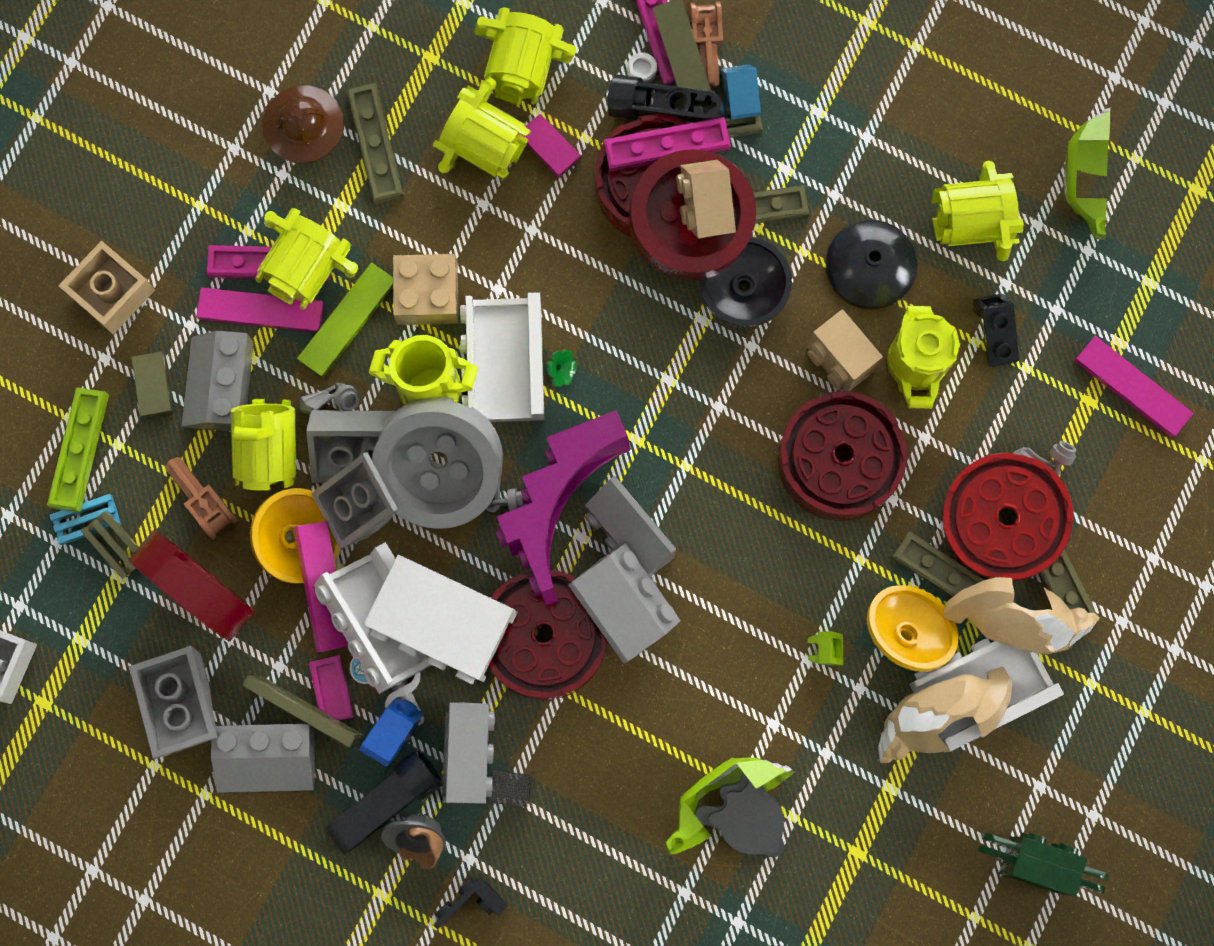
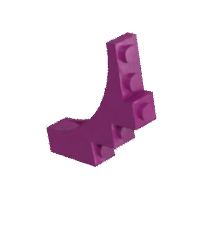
(572, 459)

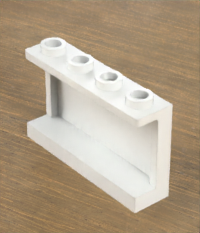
(507, 349)
(349, 598)
(439, 619)
(1029, 684)

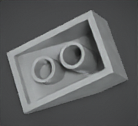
(355, 502)
(174, 701)

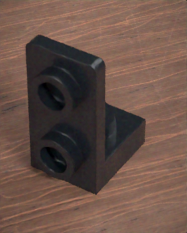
(999, 329)
(488, 900)

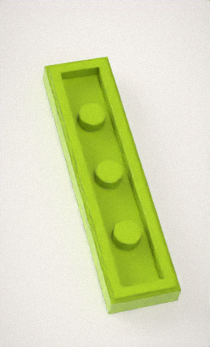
(346, 320)
(78, 450)

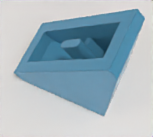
(741, 91)

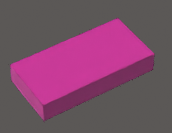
(551, 146)
(331, 687)

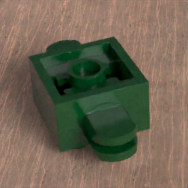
(1044, 866)

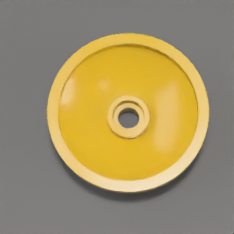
(271, 523)
(912, 628)

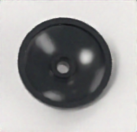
(768, 280)
(869, 282)

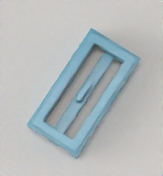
(89, 505)

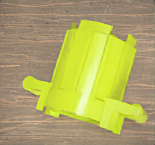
(522, 53)
(481, 133)
(979, 212)
(302, 258)
(922, 354)
(423, 369)
(263, 444)

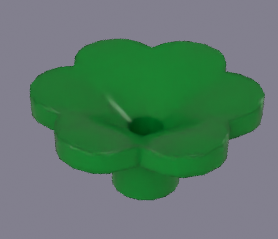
(561, 367)

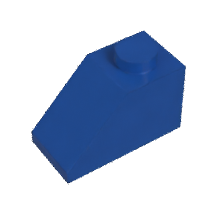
(392, 731)

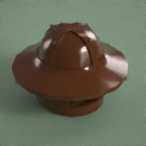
(303, 124)

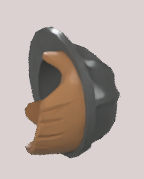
(416, 839)

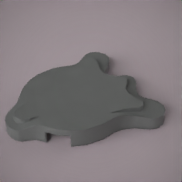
(747, 818)

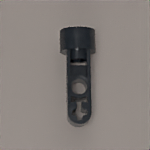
(632, 98)
(412, 780)

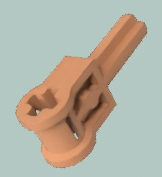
(708, 34)
(203, 502)

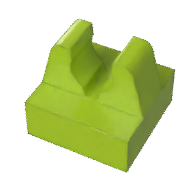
(829, 648)

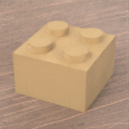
(707, 198)
(107, 287)
(425, 289)
(843, 352)

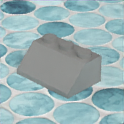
(216, 379)
(340, 438)
(626, 522)
(624, 603)
(467, 753)
(264, 758)

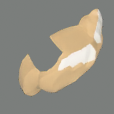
(999, 619)
(930, 711)

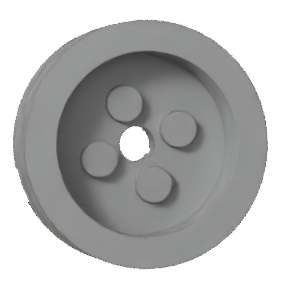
(433, 492)

